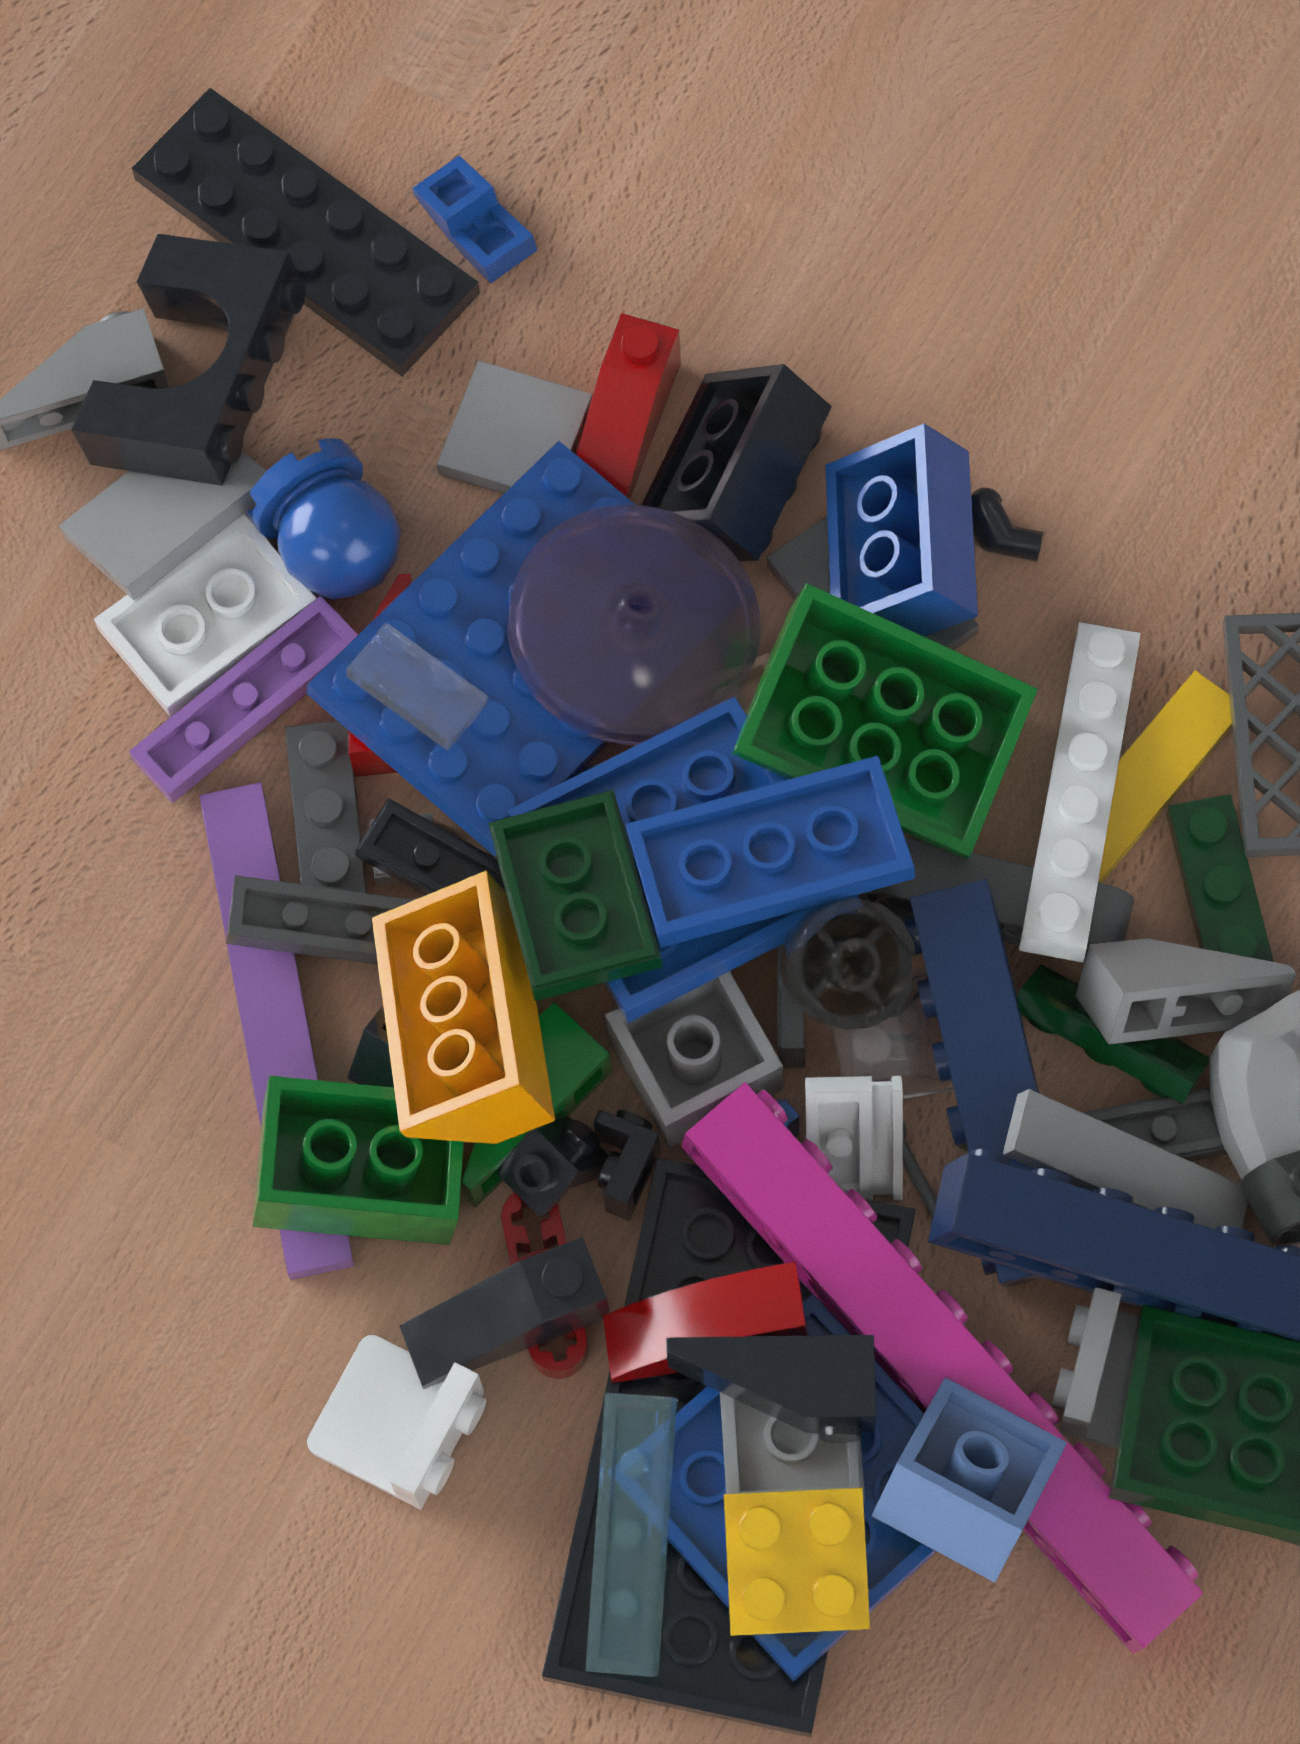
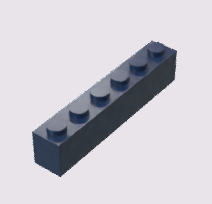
(978, 1020)
(1108, 1243)

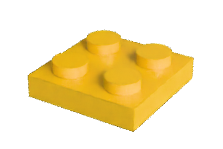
(796, 1561)

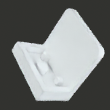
(393, 1429)

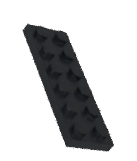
(354, 259)

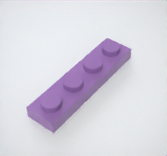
(242, 701)

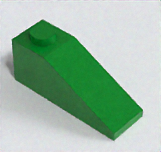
(574, 1070)

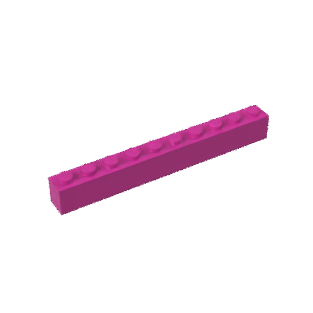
(921, 1340)

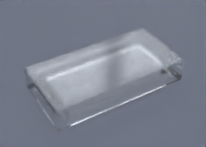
(416, 686)

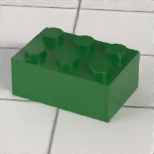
(344, 1168)

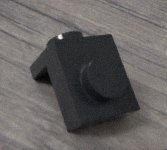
(552, 1162)

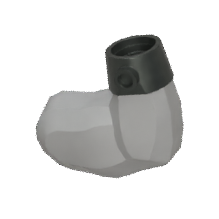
(1258, 1113)

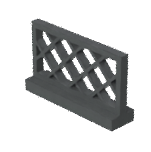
(1273, 627)

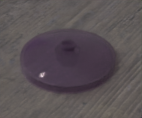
(621, 670)

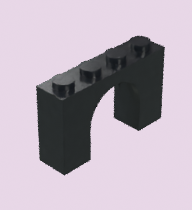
(199, 425)

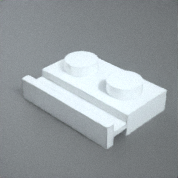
(858, 1131)

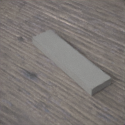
(1104, 1157)

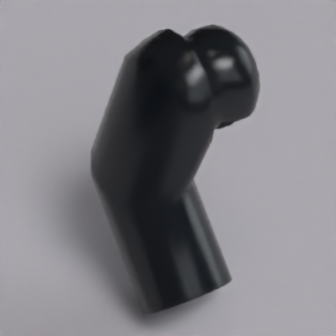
(995, 531)

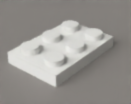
(204, 615)

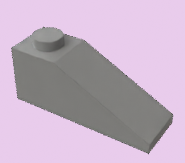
(51, 396)
(1174, 989)

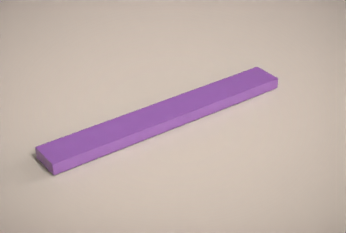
(266, 989)

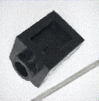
(626, 1173)

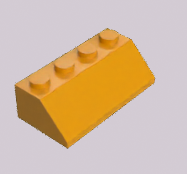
(461, 1017)

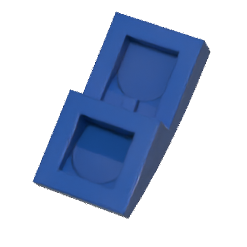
(474, 220)

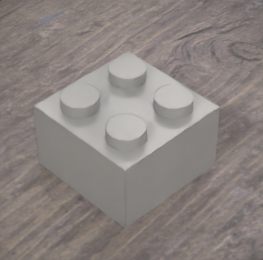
(694, 1054)

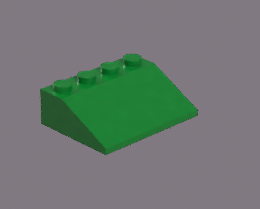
(866, 688)

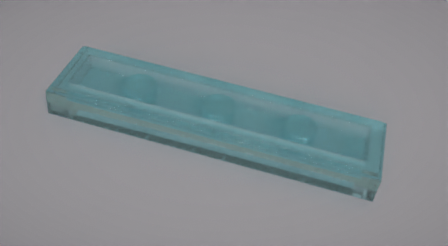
(631, 1534)

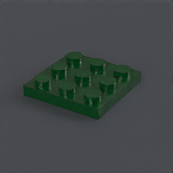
(1211, 1425)

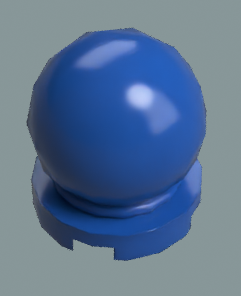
(328, 522)

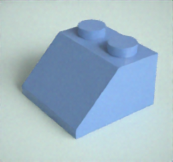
(969, 1479)

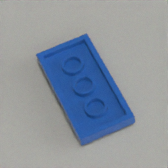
(770, 851)

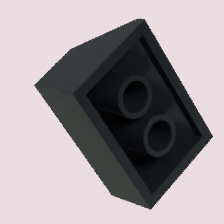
(740, 454)

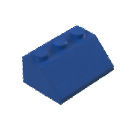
(904, 531)

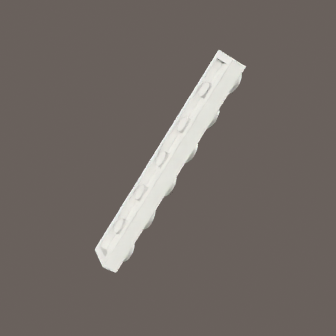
(1080, 793)

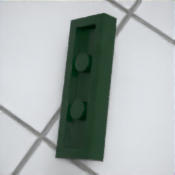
(1218, 877)
(1161, 1064)

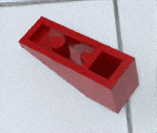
(629, 399)

